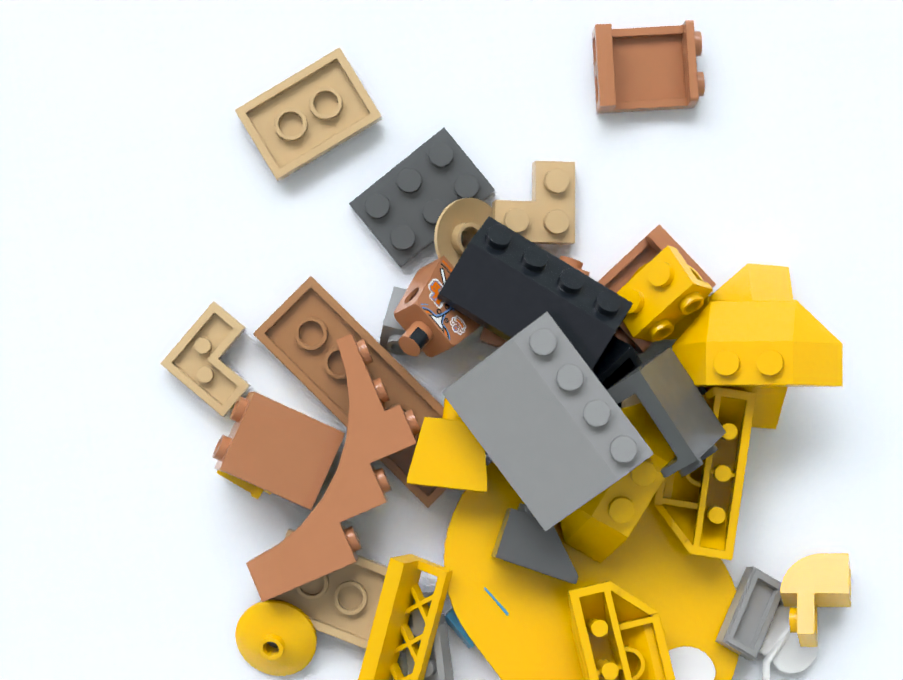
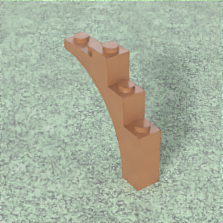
(322, 540)

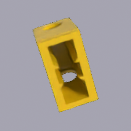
(448, 455)

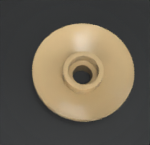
(460, 217)

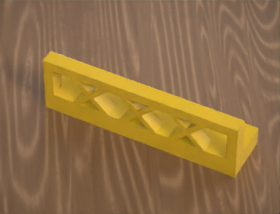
(392, 619)

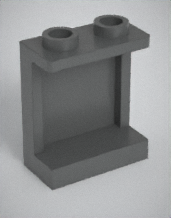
(675, 409)

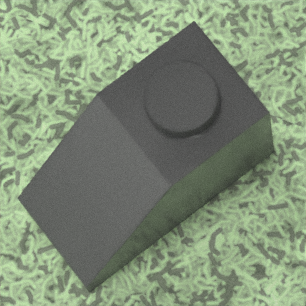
(531, 547)

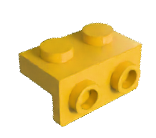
(662, 296)

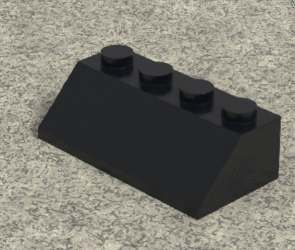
(512, 282)

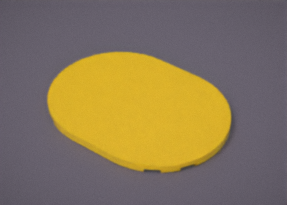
(537, 633)

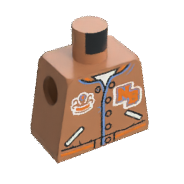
(428, 321)

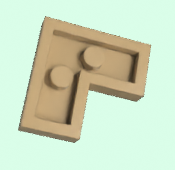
(552, 209)
(199, 363)

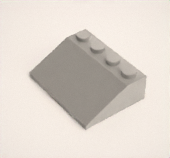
(547, 422)

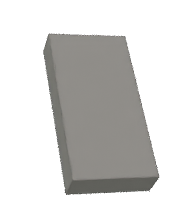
(750, 613)

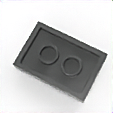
(409, 198)

